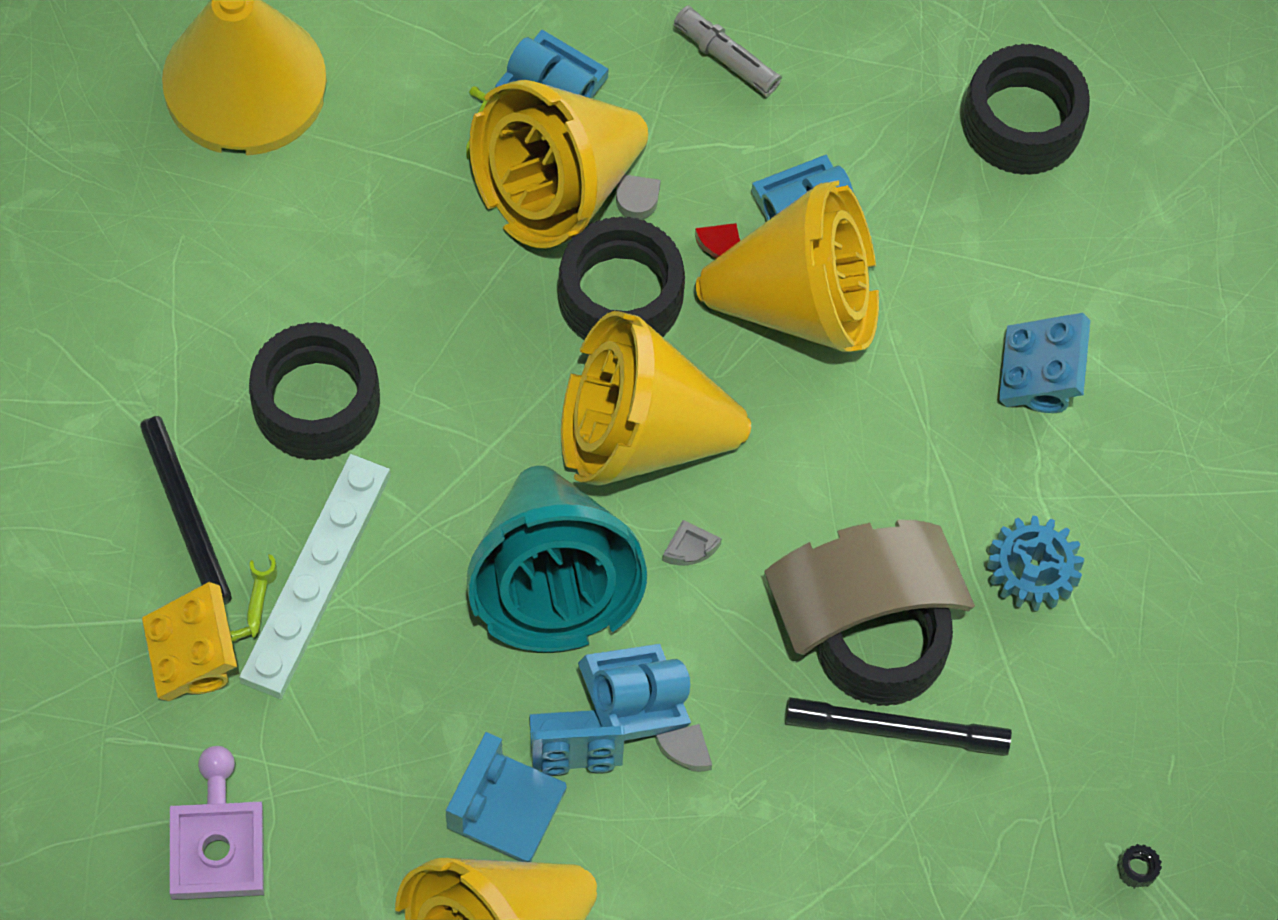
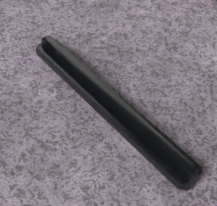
(183, 505)

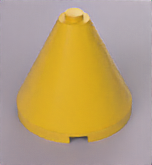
(244, 78)
(550, 158)
(802, 272)
(642, 406)
(496, 891)

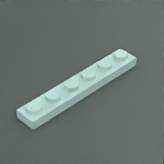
(315, 577)

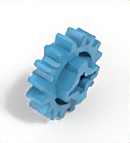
(1016, 554)

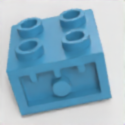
(574, 741)
(504, 802)

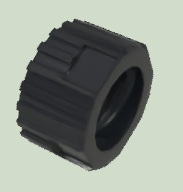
(1145, 854)

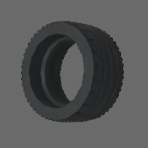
(1032, 68)
(622, 240)
(304, 346)
(890, 685)

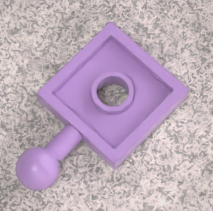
(198, 825)

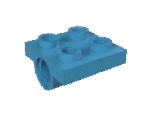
(554, 64)
(785, 187)
(1045, 362)
(638, 690)

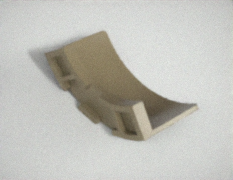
(864, 578)

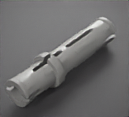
(715, 42)

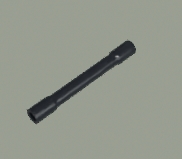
(971, 736)

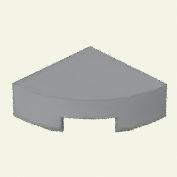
(690, 545)
(686, 748)

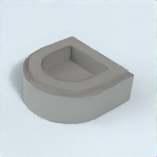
(637, 196)

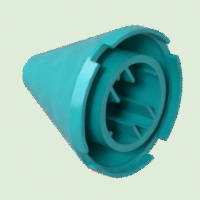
(554, 567)

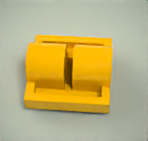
(190, 644)

